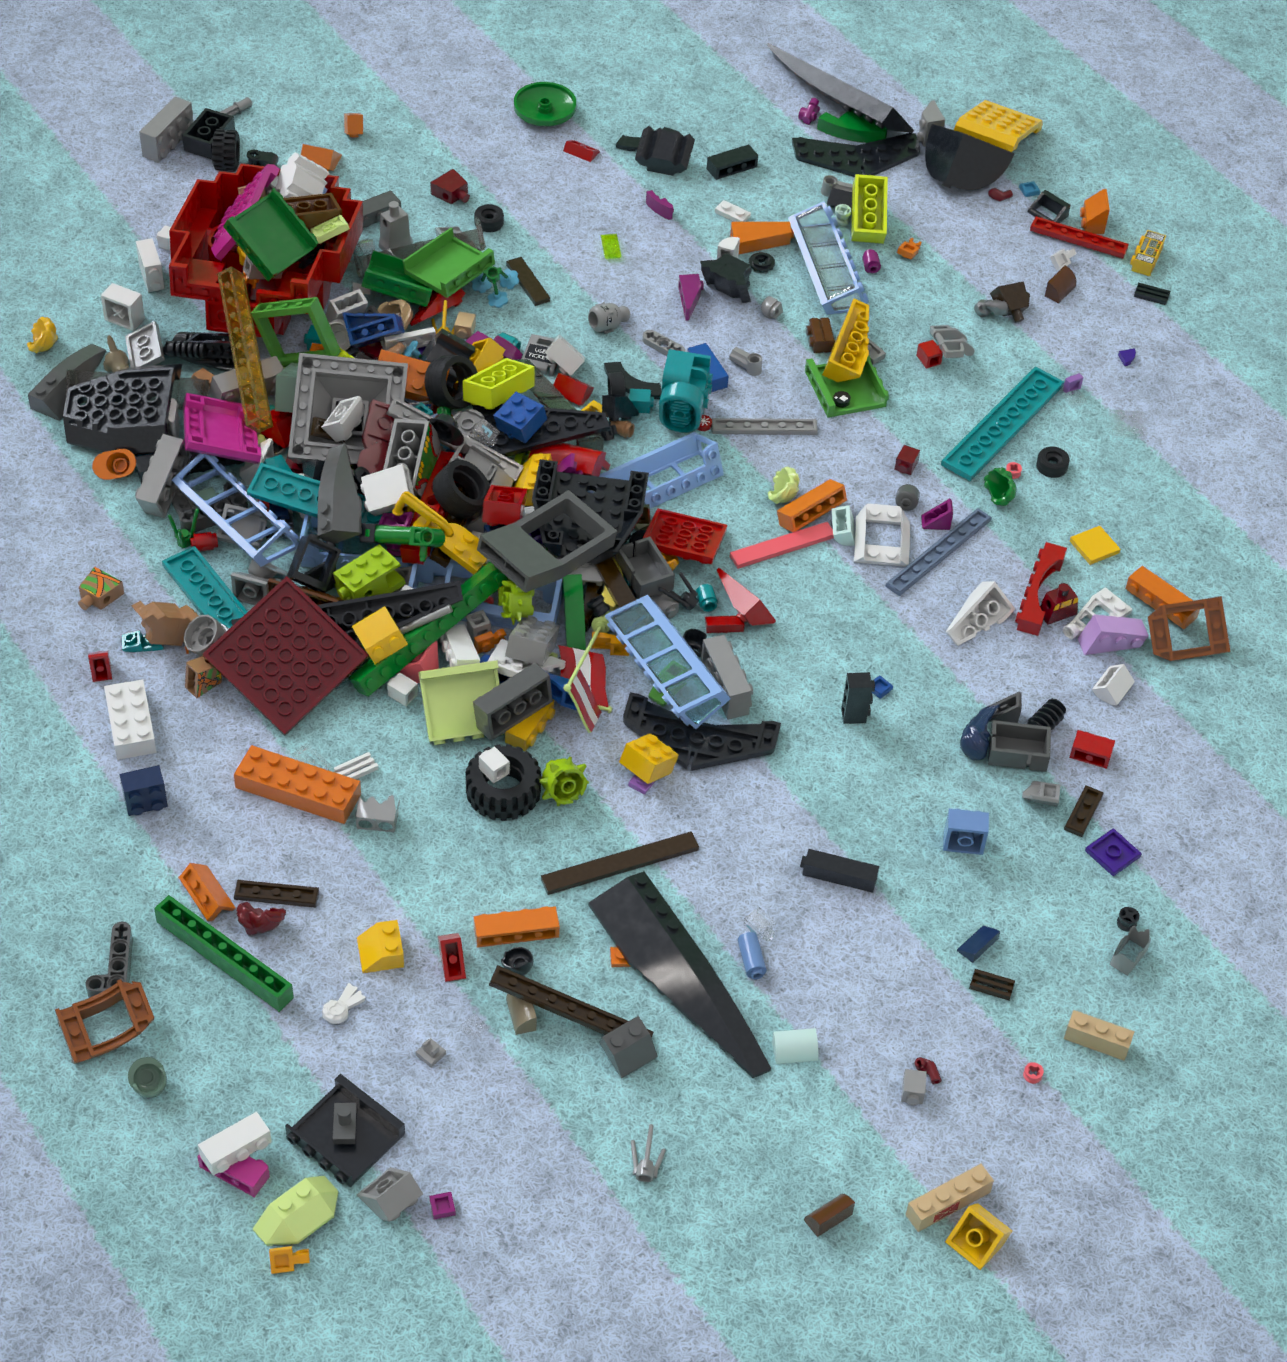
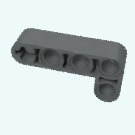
(203, 520)
(117, 961)

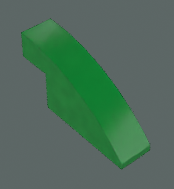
(850, 128)
(574, 611)

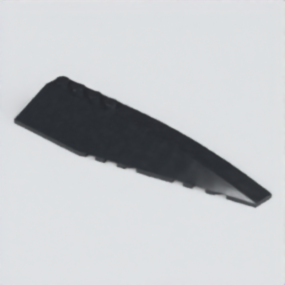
(669, 958)

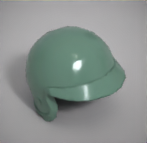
(147, 1077)

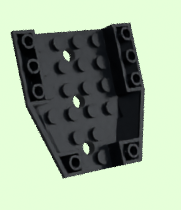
(128, 425)
(614, 500)

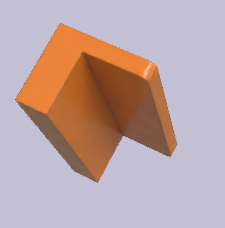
(205, 890)

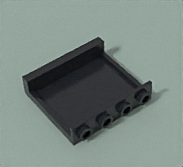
(375, 1133)

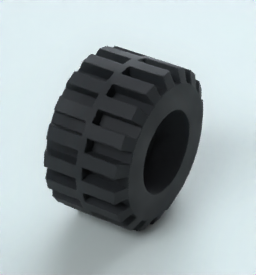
(226, 150)

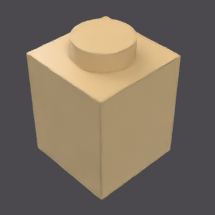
(464, 325)

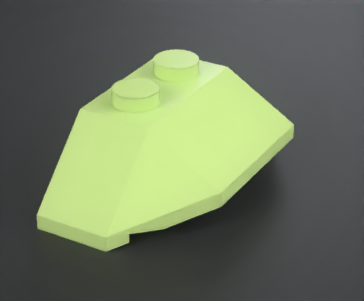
(298, 1212)

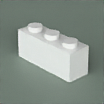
(234, 1143)

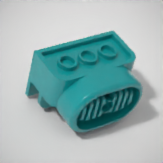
(684, 390)

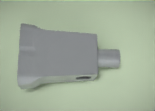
(394, 228)

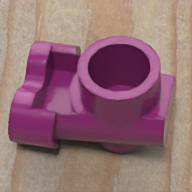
(810, 113)

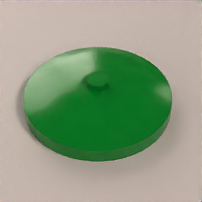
(544, 103)

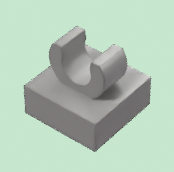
(430, 1052)

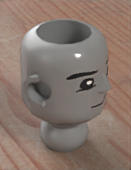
(607, 317)

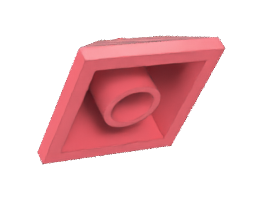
(425, 661)

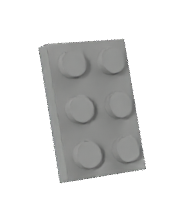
(145, 346)

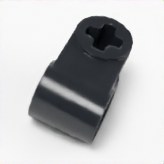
(261, 158)

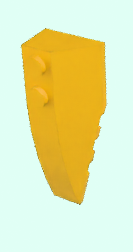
(851, 345)

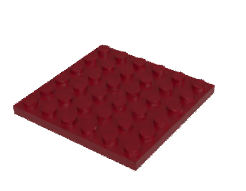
(285, 655)

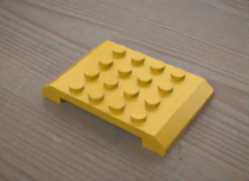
(998, 125)

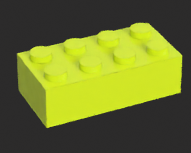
(869, 209)
(498, 383)

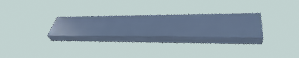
(938, 552)

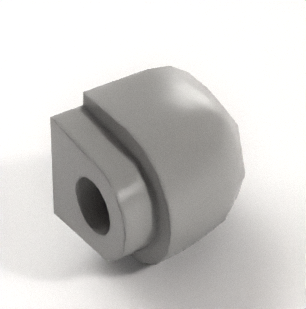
(771, 307)

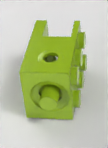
(369, 575)

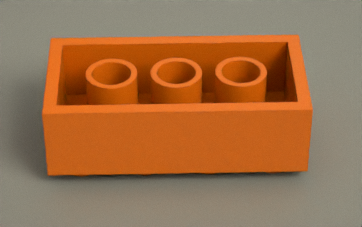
(416, 373)

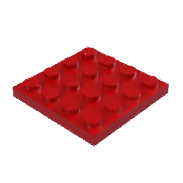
(686, 535)

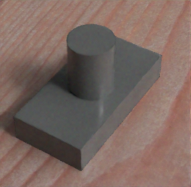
(344, 1123)

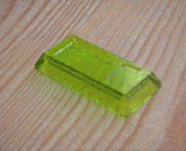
(610, 246)

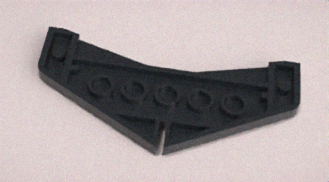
(852, 159)
(708, 743)

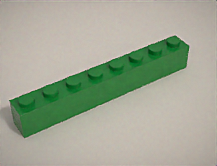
(224, 953)

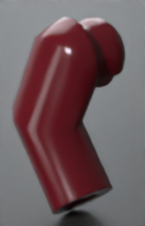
(999, 195)
(930, 1067)

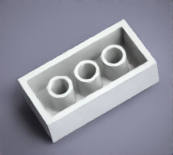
(130, 719)

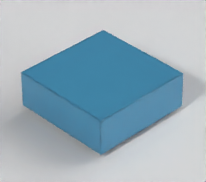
(1029, 189)

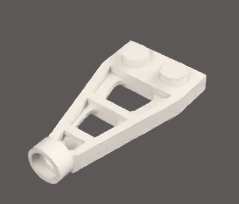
(1104, 599)

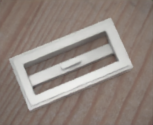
(355, 765)

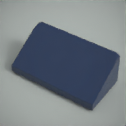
(979, 943)

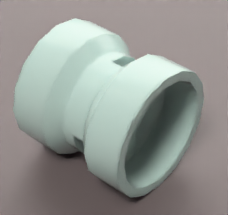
(842, 214)

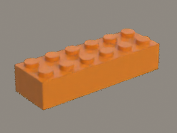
(297, 784)

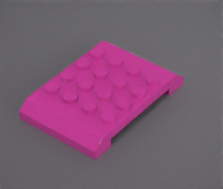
(251, 194)
(218, 429)

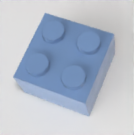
(966, 831)

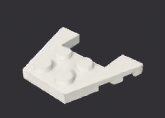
(511, 666)

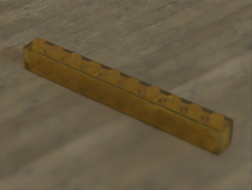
(245, 350)

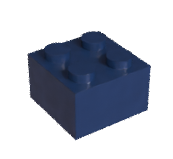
(143, 790)

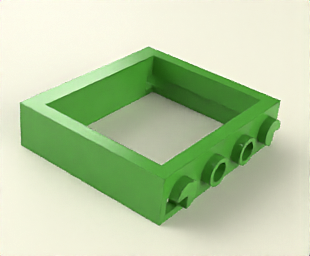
(291, 307)

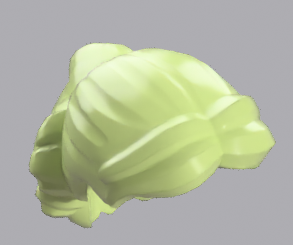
(785, 485)

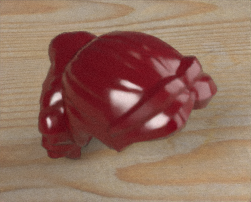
(257, 920)

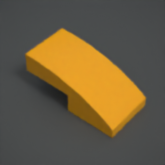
(609, 641)

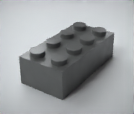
(512, 701)

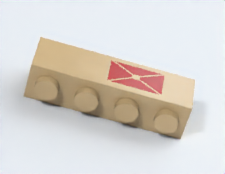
(949, 1197)

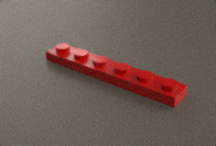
(1079, 237)

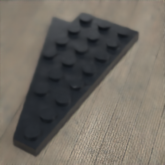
(560, 427)

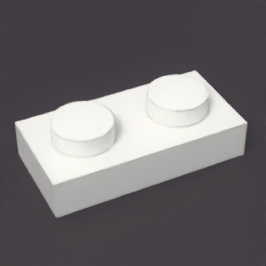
(732, 212)

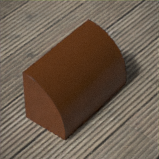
(1061, 284)
(830, 1214)

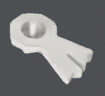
(337, 1011)

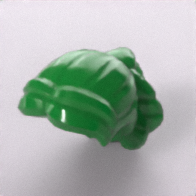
(1000, 486)

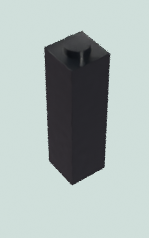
(840, 870)

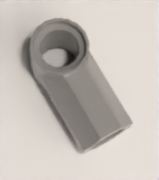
(831, 182)
(751, 362)

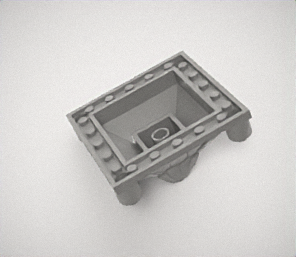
(324, 383)

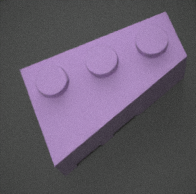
(1112, 634)

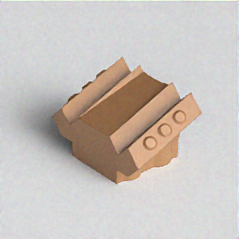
(164, 621)

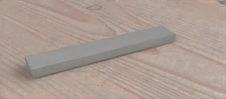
(764, 426)

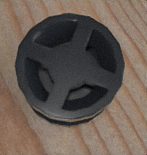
(598, 606)
(1129, 914)

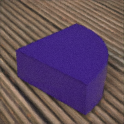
(1127, 356)

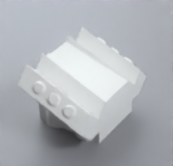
(301, 177)

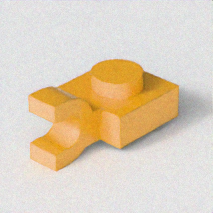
(283, 1259)

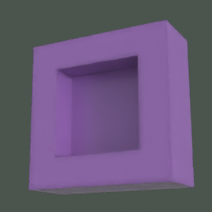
(1073, 383)
(639, 785)

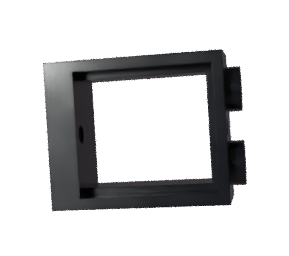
(328, 568)

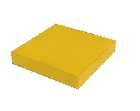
(1094, 545)

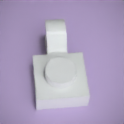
(1062, 257)

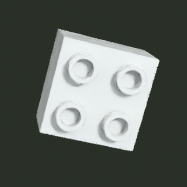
(122, 306)

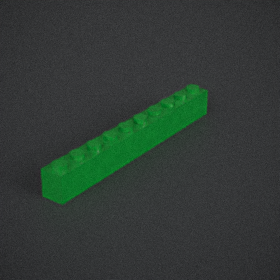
(474, 592)

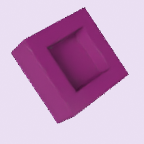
(442, 1205)

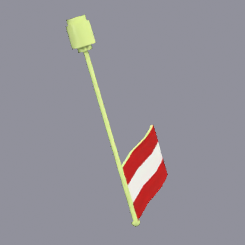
(592, 669)
(578, 686)

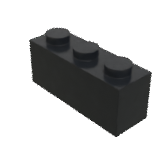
(732, 162)
(857, 698)

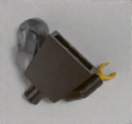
(1007, 300)

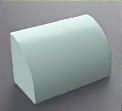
(843, 525)
(795, 1046)

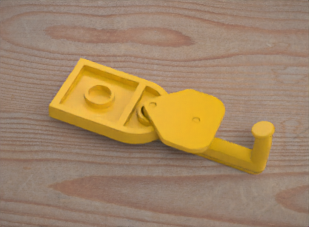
(458, 543)

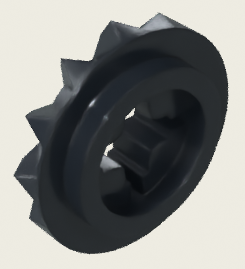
(760, 257)

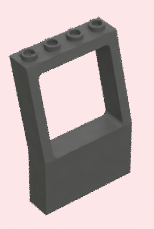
(527, 561)

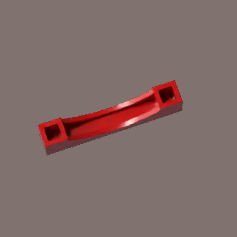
(1032, 616)

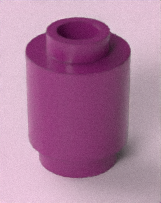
(871, 261)

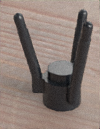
(687, 599)

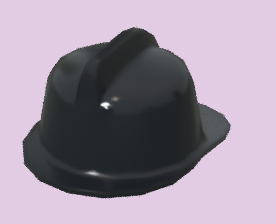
(447, 429)

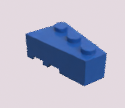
(371, 328)

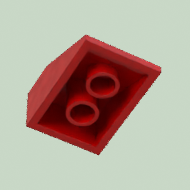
(504, 505)

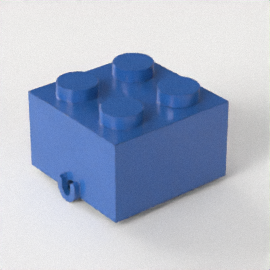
(520, 417)

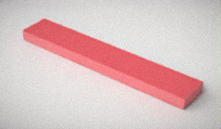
(782, 545)

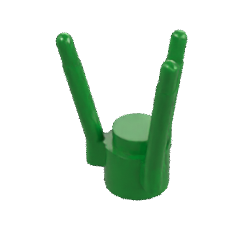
(183, 536)

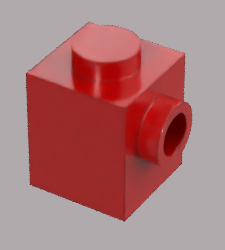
(929, 354)

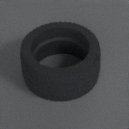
(436, 380)
(450, 496)

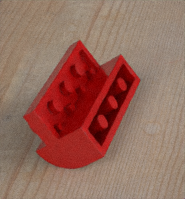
(587, 459)

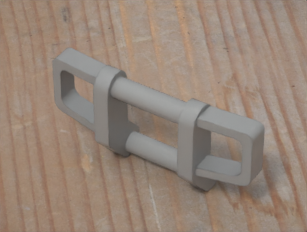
(951, 348)

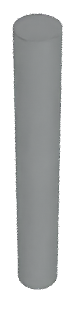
(426, 619)

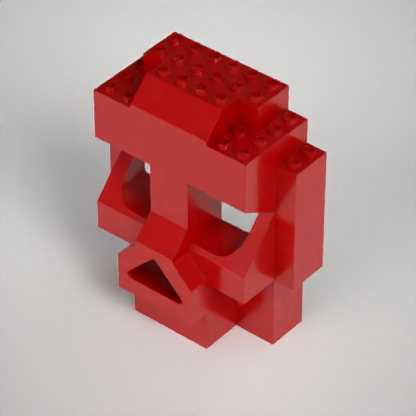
(195, 267)

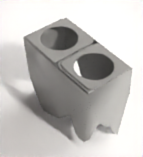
(382, 812)
(1120, 961)

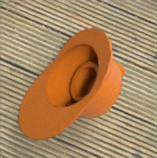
(114, 464)

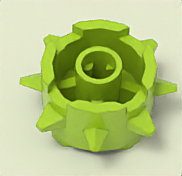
(515, 601)
(563, 781)

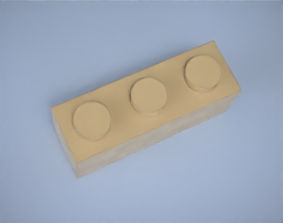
(1099, 1035)

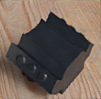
(664, 151)
(728, 275)
(445, 345)

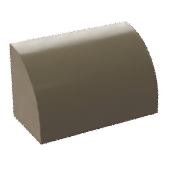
(522, 1015)

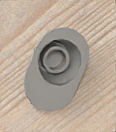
(266, 571)

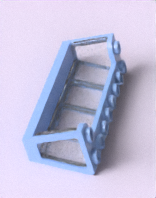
(827, 258)

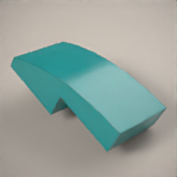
(138, 643)

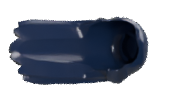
(975, 735)

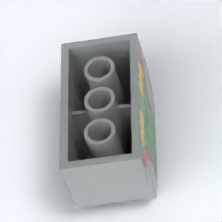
(416, 447)

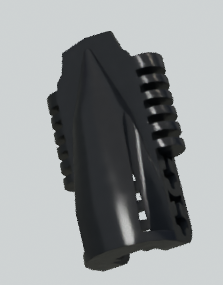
(202, 349)

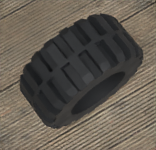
(510, 801)

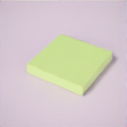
(330, 228)

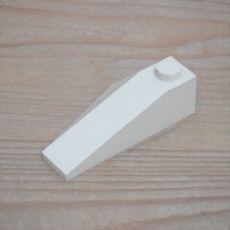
(980, 611)

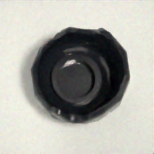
(695, 638)
(520, 957)

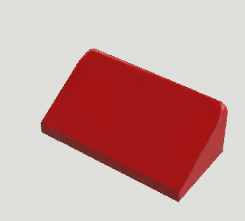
(580, 150)
(723, 624)

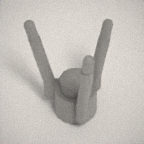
(645, 1170)

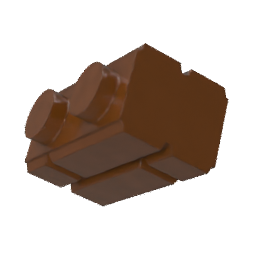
(820, 334)

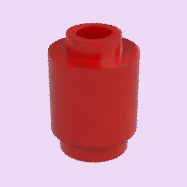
(204, 541)

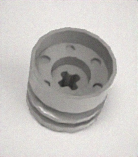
(202, 633)

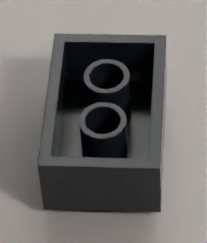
(199, 135)

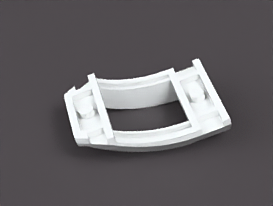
(882, 554)

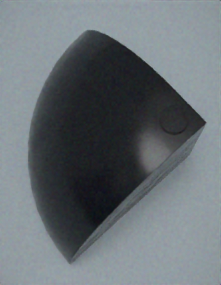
(963, 159)

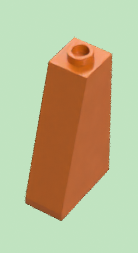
(761, 235)

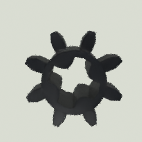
(609, 435)

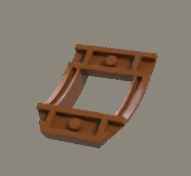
(1215, 626)
(74, 1030)

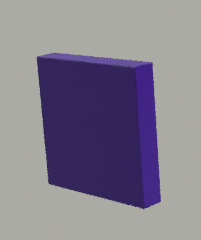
(1113, 852)

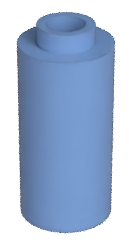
(752, 955)

